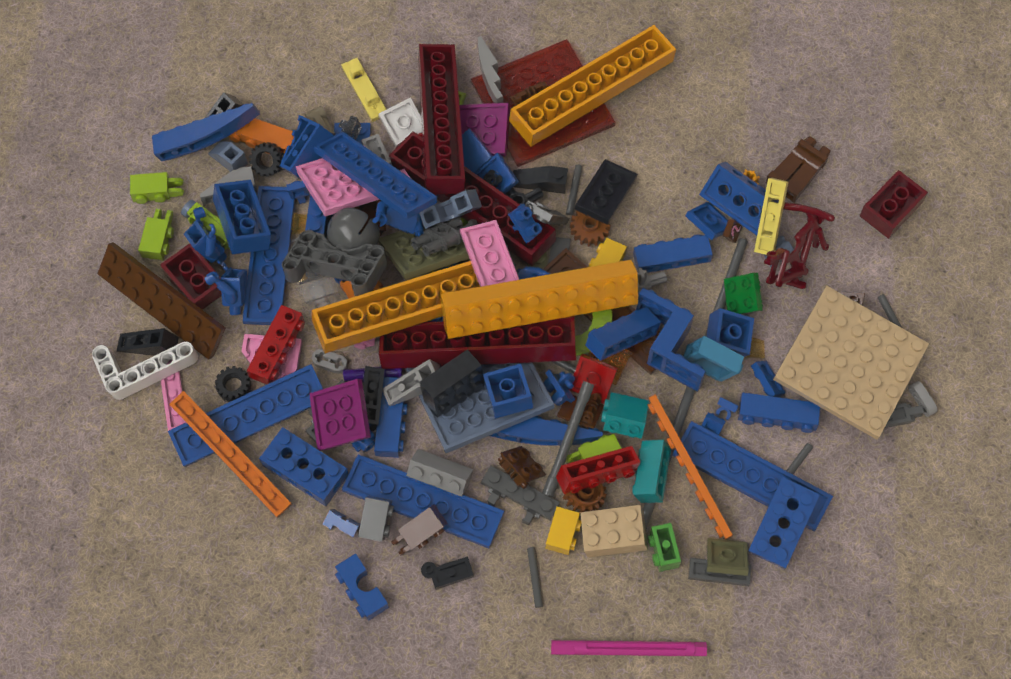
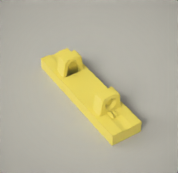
(363, 88)
(771, 216)

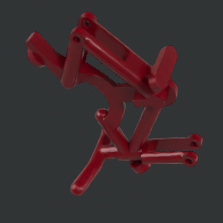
(804, 239)

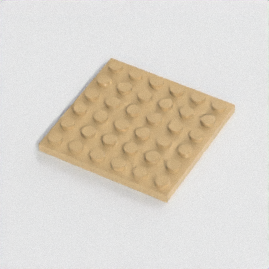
(851, 362)

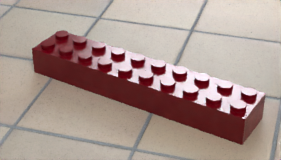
(440, 119)
(494, 203)
(520, 344)

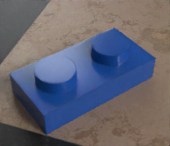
(765, 375)

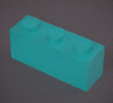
(652, 471)

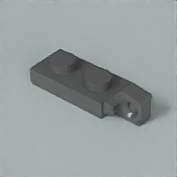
(904, 414)

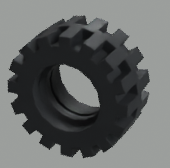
(257, 163)
(227, 375)

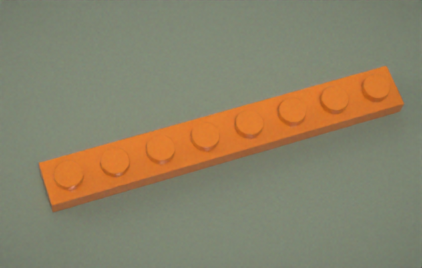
(230, 454)
(684, 460)

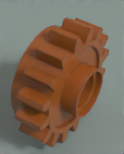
(586, 234)
(586, 502)

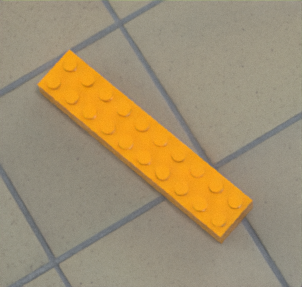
(592, 85)
(539, 298)
(389, 307)

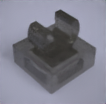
(351, 127)

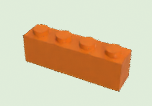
(261, 132)

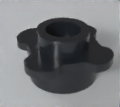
(492, 175)

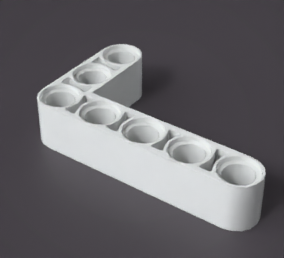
(141, 370)

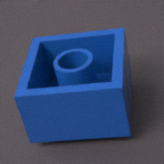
(731, 330)
(508, 391)

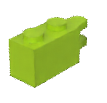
(154, 187)
(156, 236)
(589, 449)

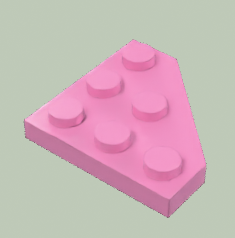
(252, 342)

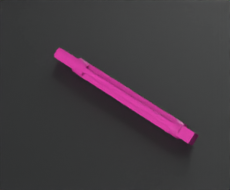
(635, 648)

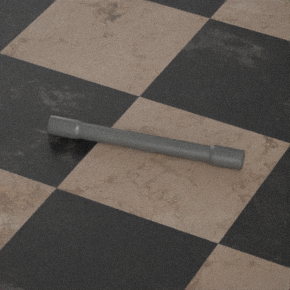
(582, 399)

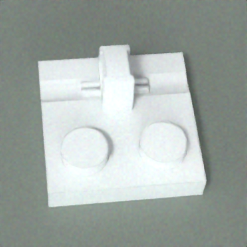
(401, 120)

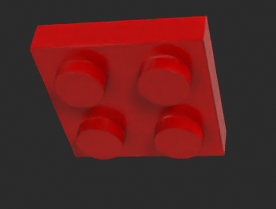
(596, 373)

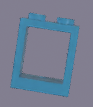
(715, 358)

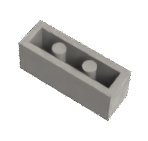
(439, 472)

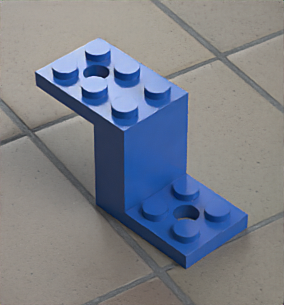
(676, 327)

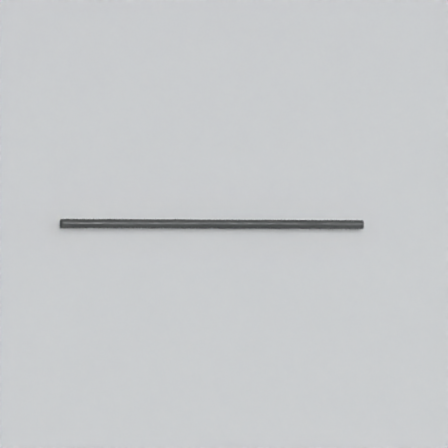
(689, 393)

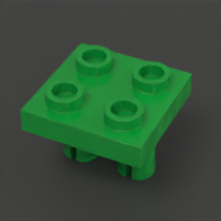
(743, 293)

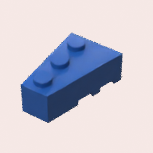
(302, 146)

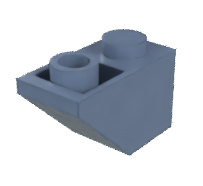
(228, 155)

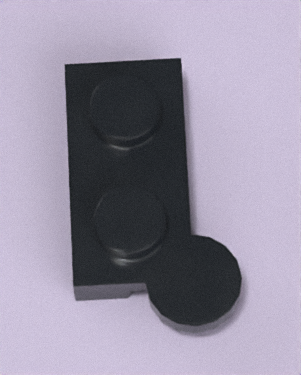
(448, 573)

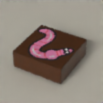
(732, 230)

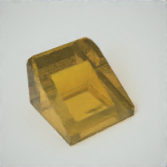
(298, 223)
(756, 349)

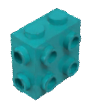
(625, 415)

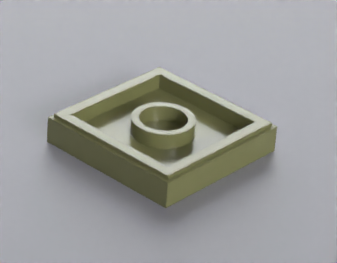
(727, 557)

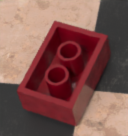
(893, 204)
(188, 273)

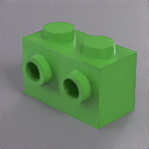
(664, 546)

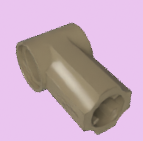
(319, 116)

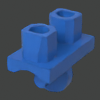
(525, 223)
(562, 384)

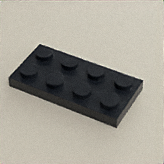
(606, 191)

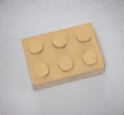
(614, 531)

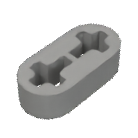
(327, 365)
(923, 398)

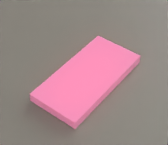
(488, 253)

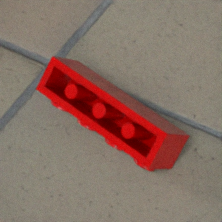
(275, 345)
(598, 470)

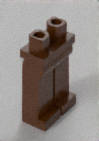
(803, 162)

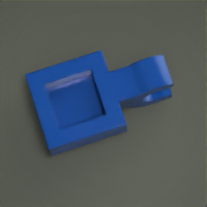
(298, 190)

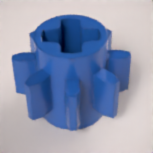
(365, 444)

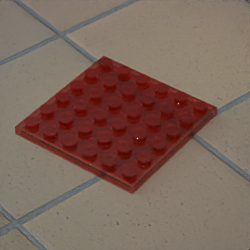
(549, 66)

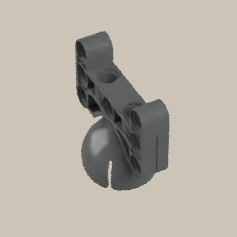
(341, 254)

